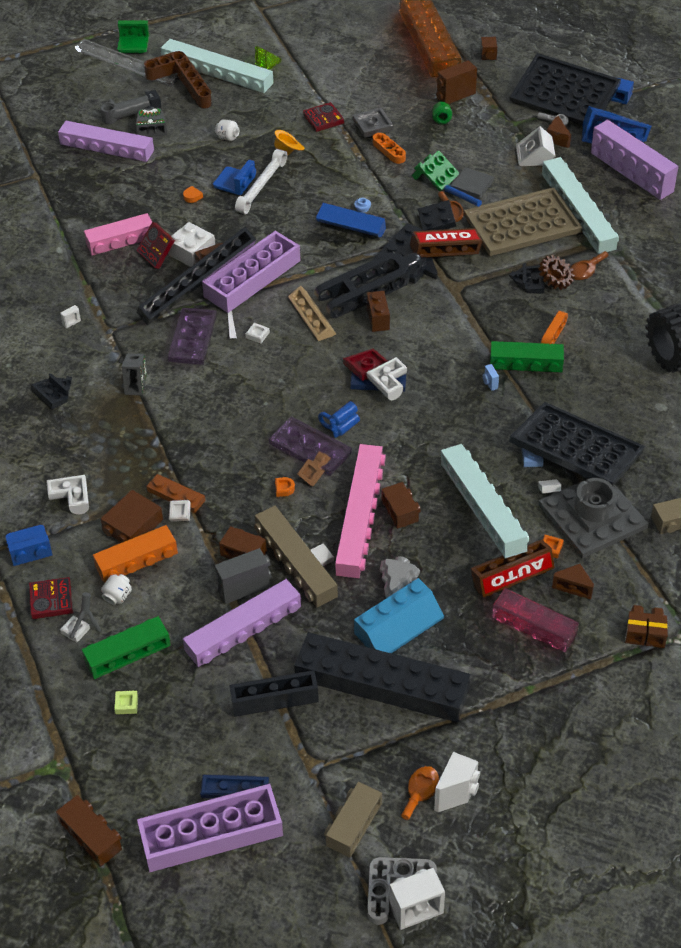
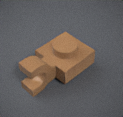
(312, 470)

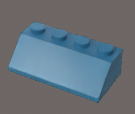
(398, 618)

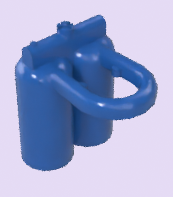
(341, 420)

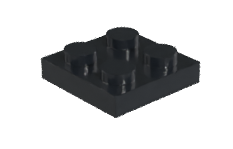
(437, 216)

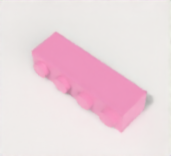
(117, 234)

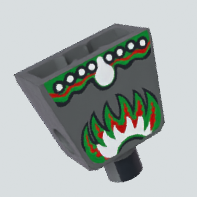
(151, 122)
(134, 367)

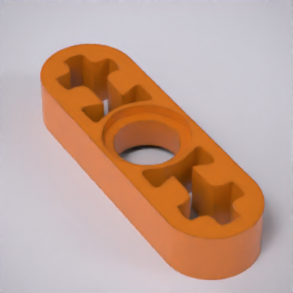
(396, 154)
(555, 328)

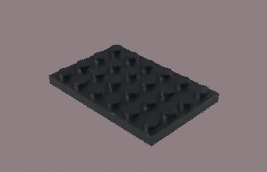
(563, 88)
(576, 444)

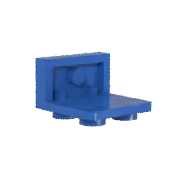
(236, 180)
(28, 545)

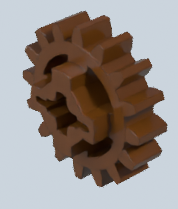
(556, 272)

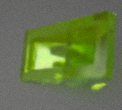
(265, 59)

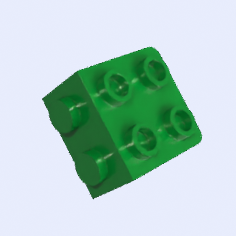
(133, 36)
(437, 170)

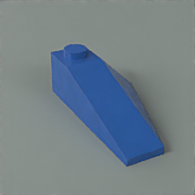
(597, 116)

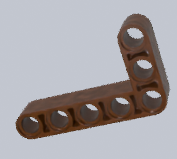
(179, 63)

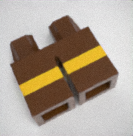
(653, 623)

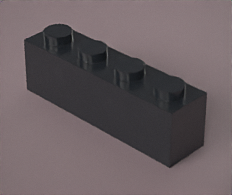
(274, 693)

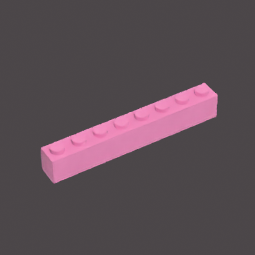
(359, 511)

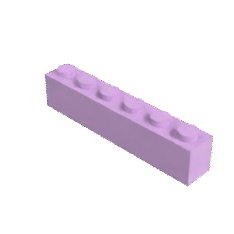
(106, 141)
(242, 623)

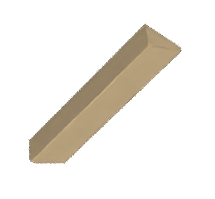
(311, 314)

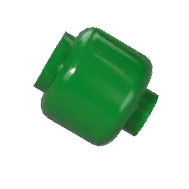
(441, 113)

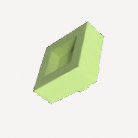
(126, 702)

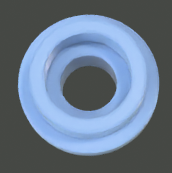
(362, 205)

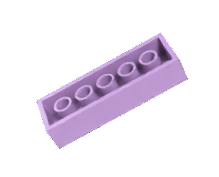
(634, 159)
(251, 271)
(210, 827)

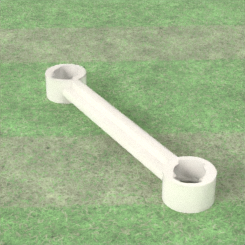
(243, 204)

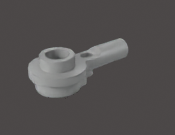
(550, 118)

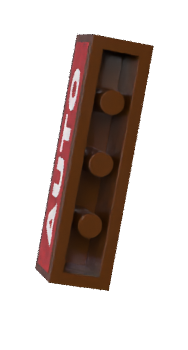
(446, 242)
(506, 572)

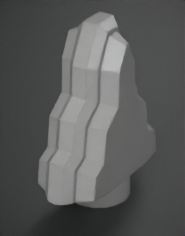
(397, 574)

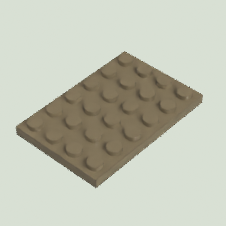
(523, 221)

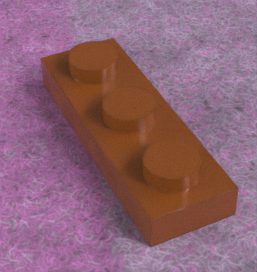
(174, 491)

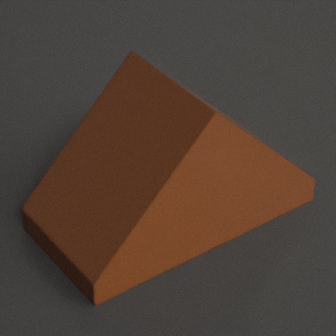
(559, 133)
(574, 581)

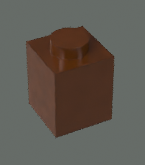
(488, 48)

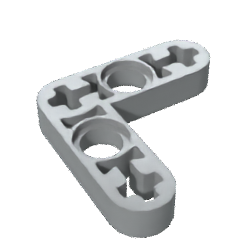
(389, 875)

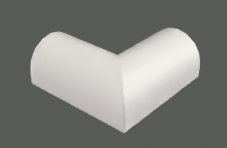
(385, 378)
(72, 488)

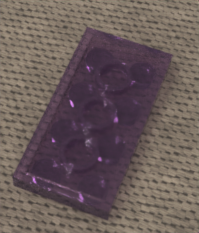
(192, 336)
(305, 443)

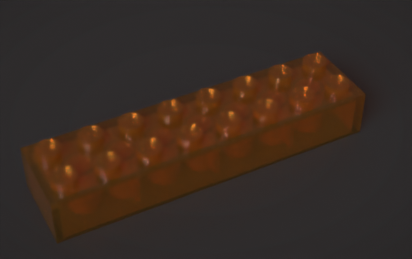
(429, 35)

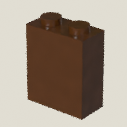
(456, 82)
(131, 517)

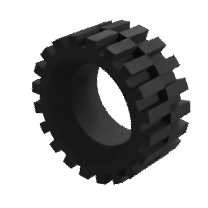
(665, 337)

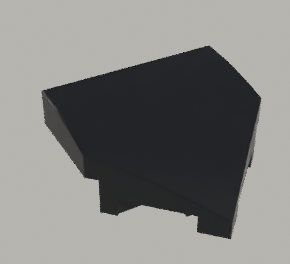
(529, 279)
(53, 390)

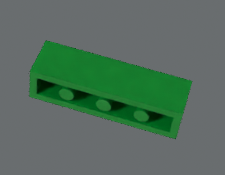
(527, 356)
(126, 647)

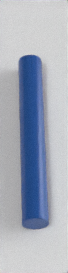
(462, 195)

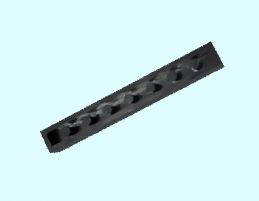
(193, 277)

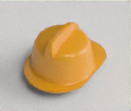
(286, 142)

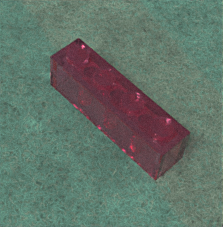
(535, 620)

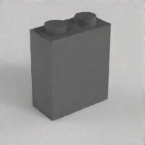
(243, 575)

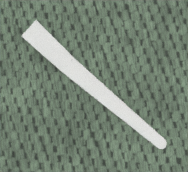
(232, 333)

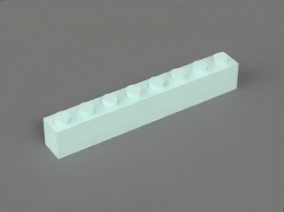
(223, 66)
(594, 224)
(484, 501)

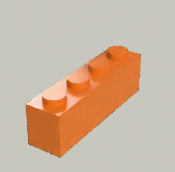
(136, 553)

